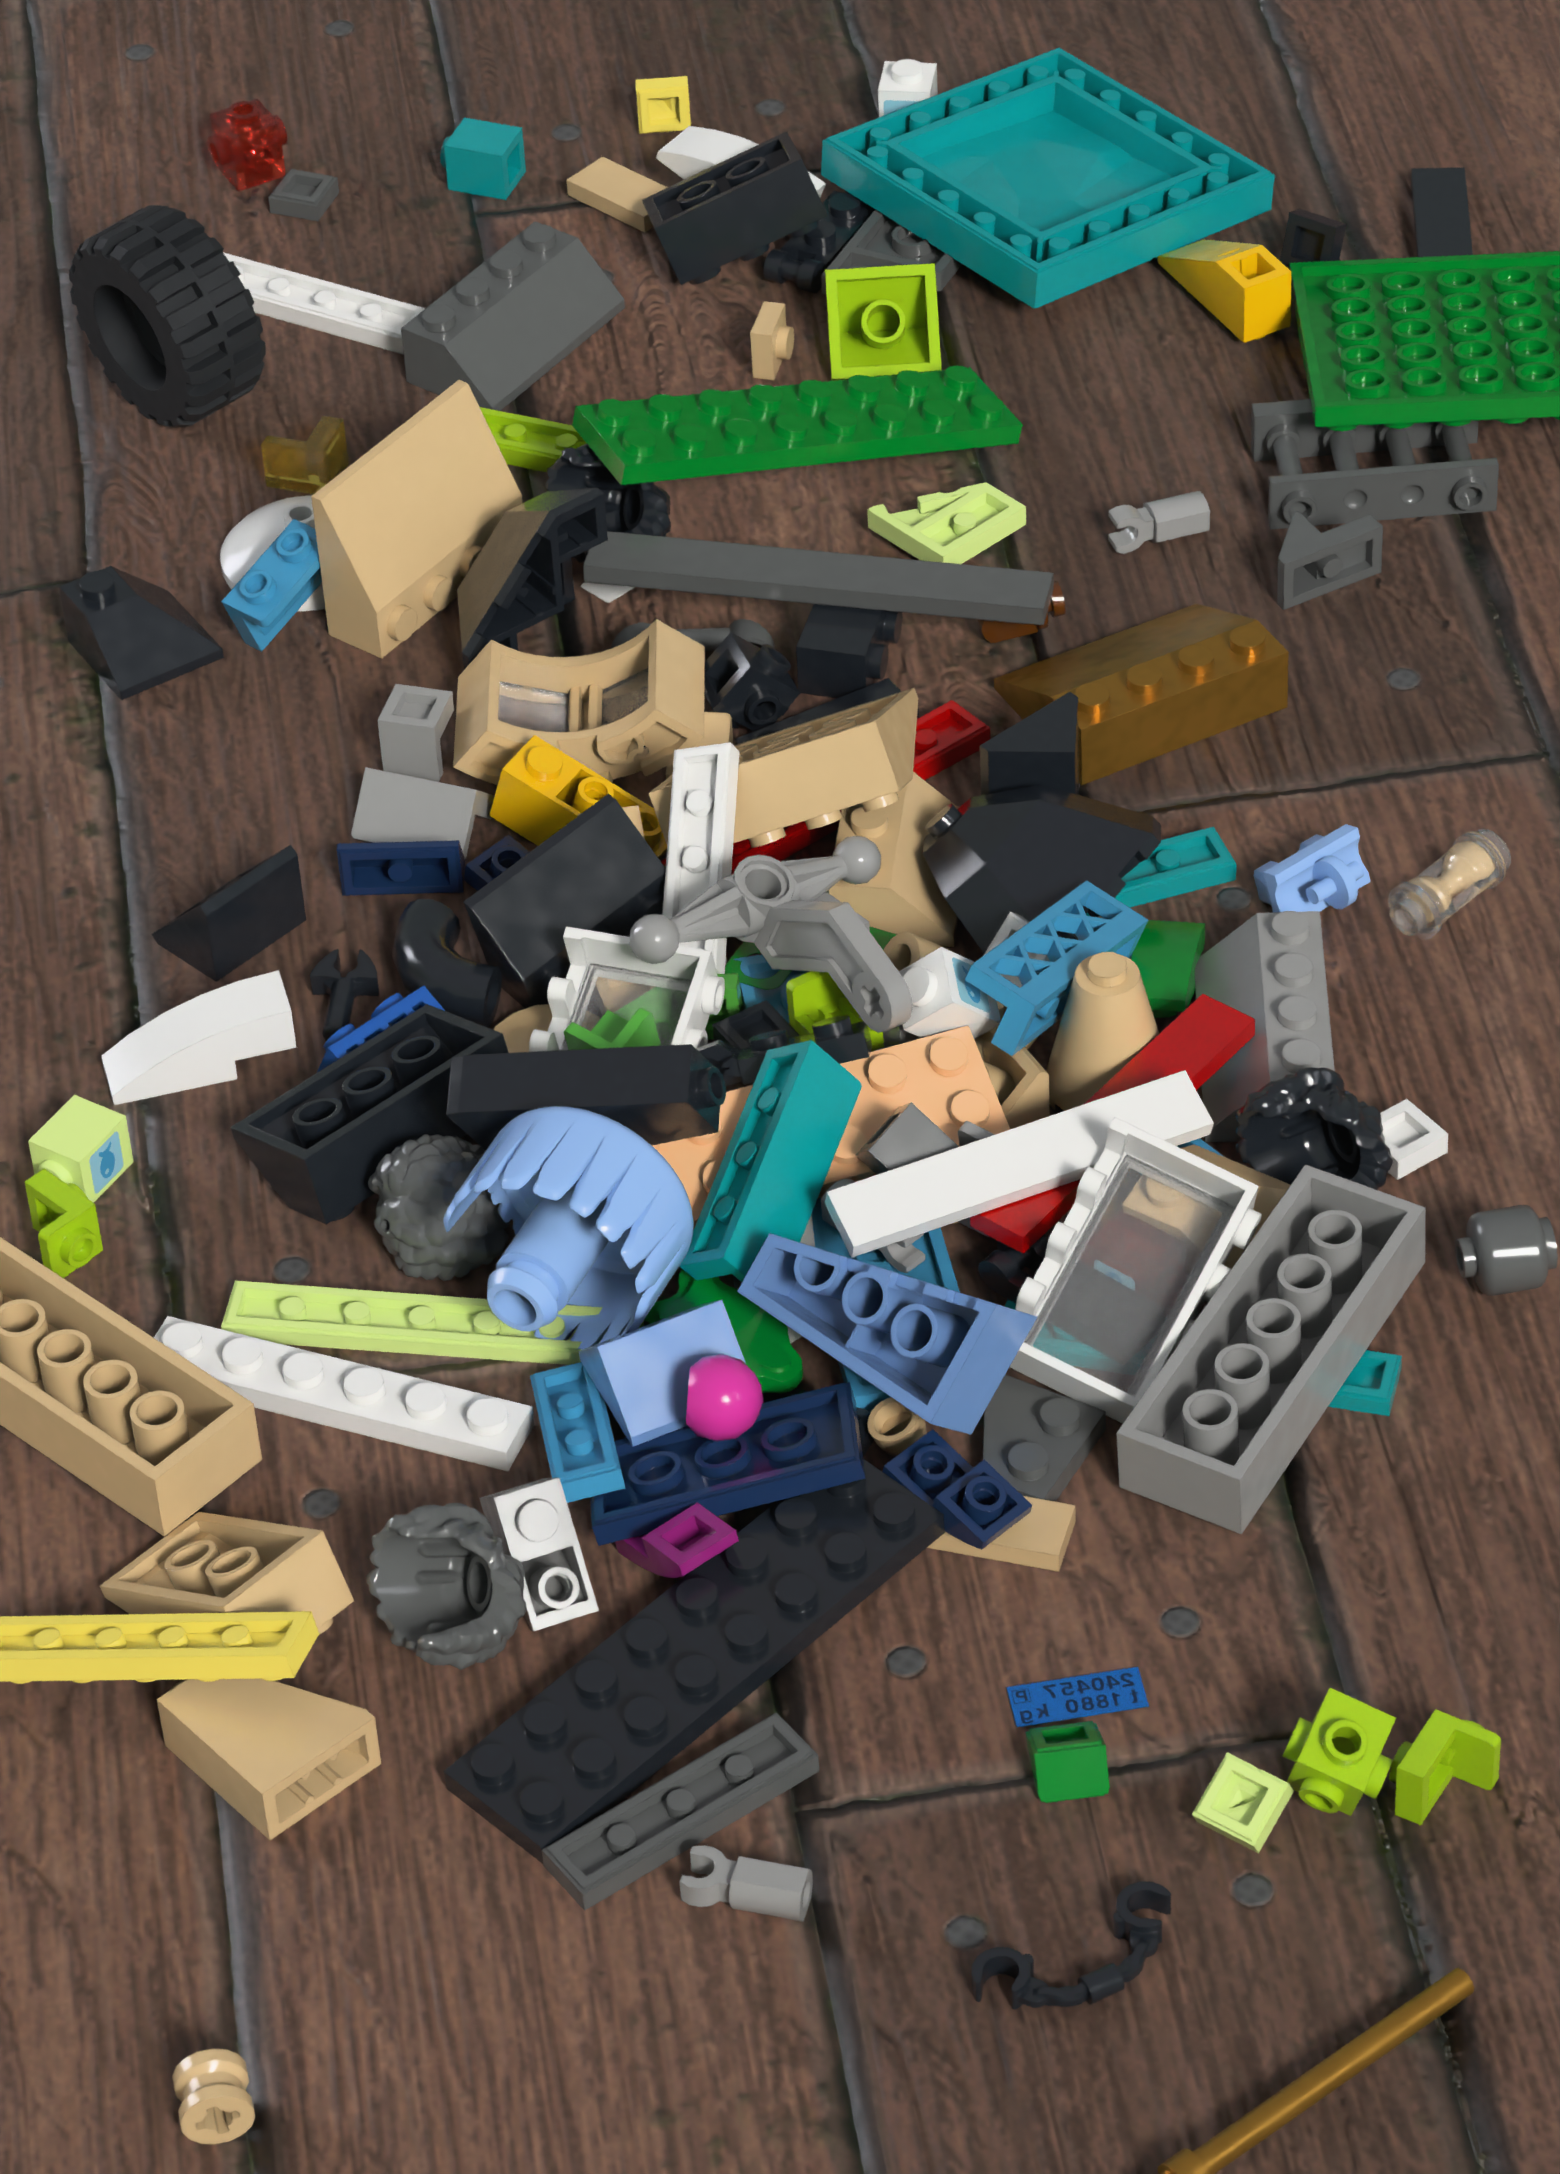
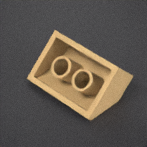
(904, 890)

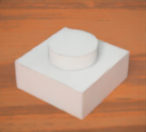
(1411, 1138)

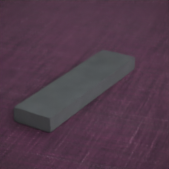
(680, 1811)

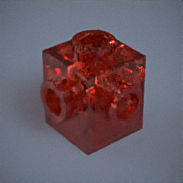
(248, 144)

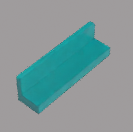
(773, 1159)

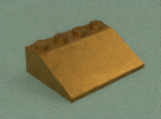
(1158, 685)

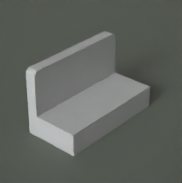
(416, 809)

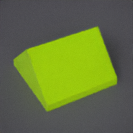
(882, 320)

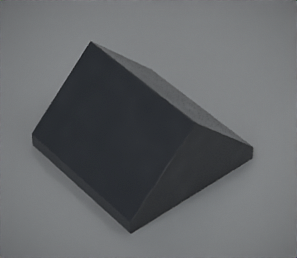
(1035, 751)
(239, 917)

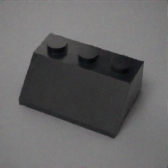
(735, 209)
(583, 877)

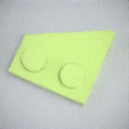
(951, 524)

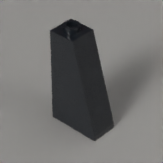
(650, 1089)

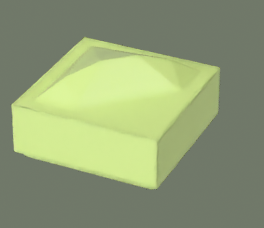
(1242, 1802)

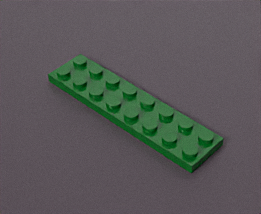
(795, 425)

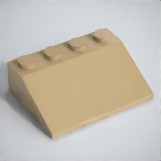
(410, 522)
(818, 769)

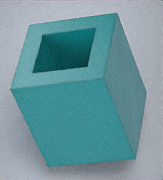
(484, 158)

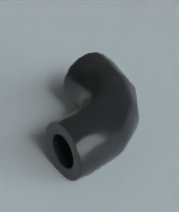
(427, 957)

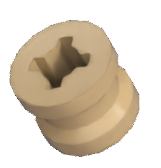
(213, 2096)

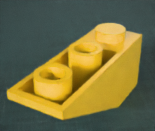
(1236, 283)
(548, 789)

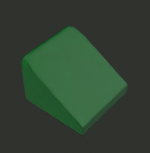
(1068, 1761)

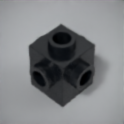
(749, 683)

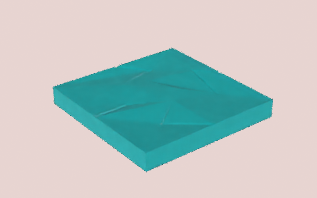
(1047, 176)

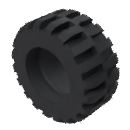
(167, 316)

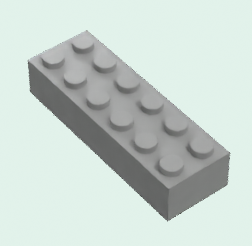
(1271, 1349)

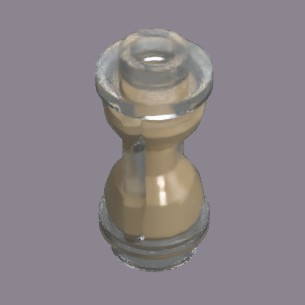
(1468, 868)

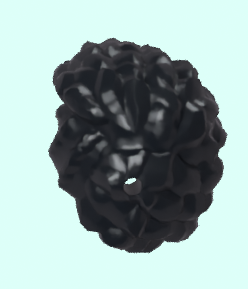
(628, 508)
(1314, 1124)

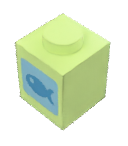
(83, 1146)

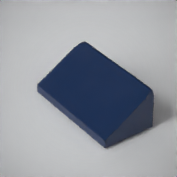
(401, 867)

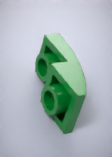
(1168, 963)

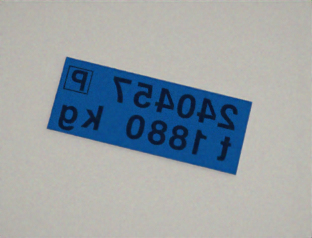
(1077, 1697)

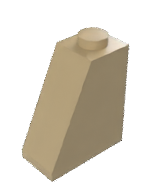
(268, 1745)

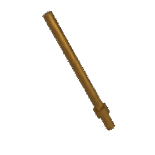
(1322, 2078)

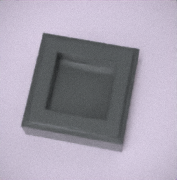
(303, 195)

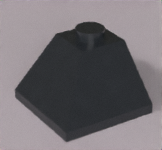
(133, 631)

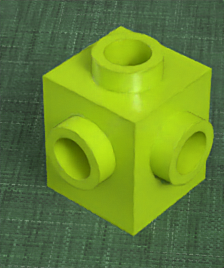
(1339, 1754)

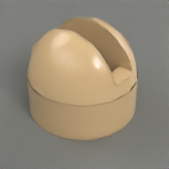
(894, 1426)

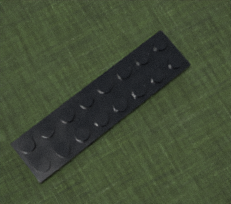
(690, 1658)

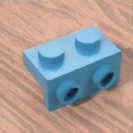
(275, 586)

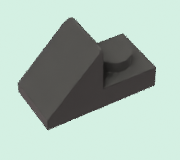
(1323, 562)

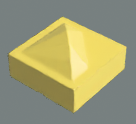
(663, 104)

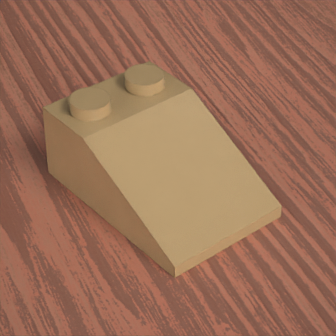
(231, 1568)

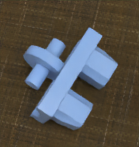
(1318, 876)

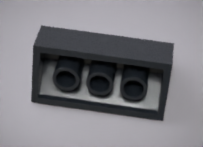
(338, 1125)

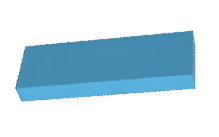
(576, 1432)

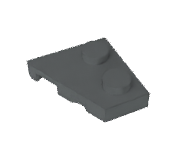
(1038, 1437)

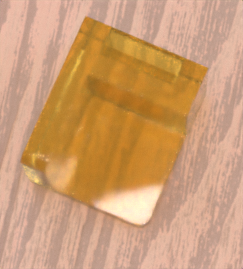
(309, 463)

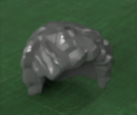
(414, 1194)
(446, 1585)

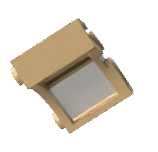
(603, 709)

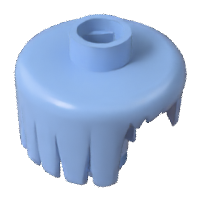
(591, 1220)

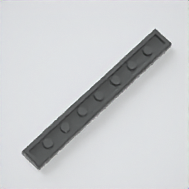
(821, 578)

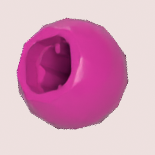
(722, 1398)

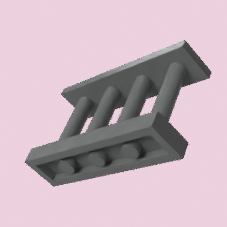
(1405, 490)

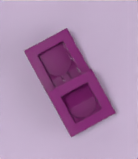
(680, 1543)

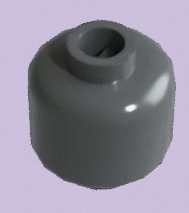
(1507, 1250)

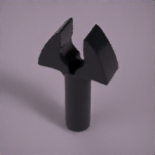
(327, 980)

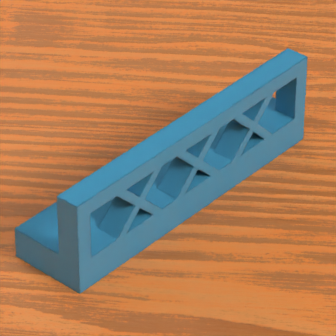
(1048, 983)

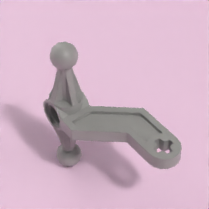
(777, 911)

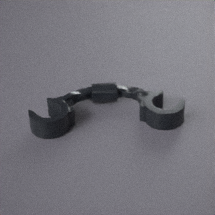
(1092, 1987)

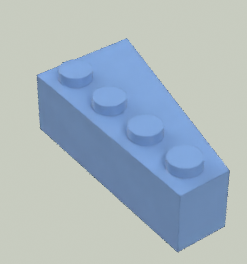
(903, 1335)

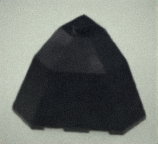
(527, 567)
(1030, 851)

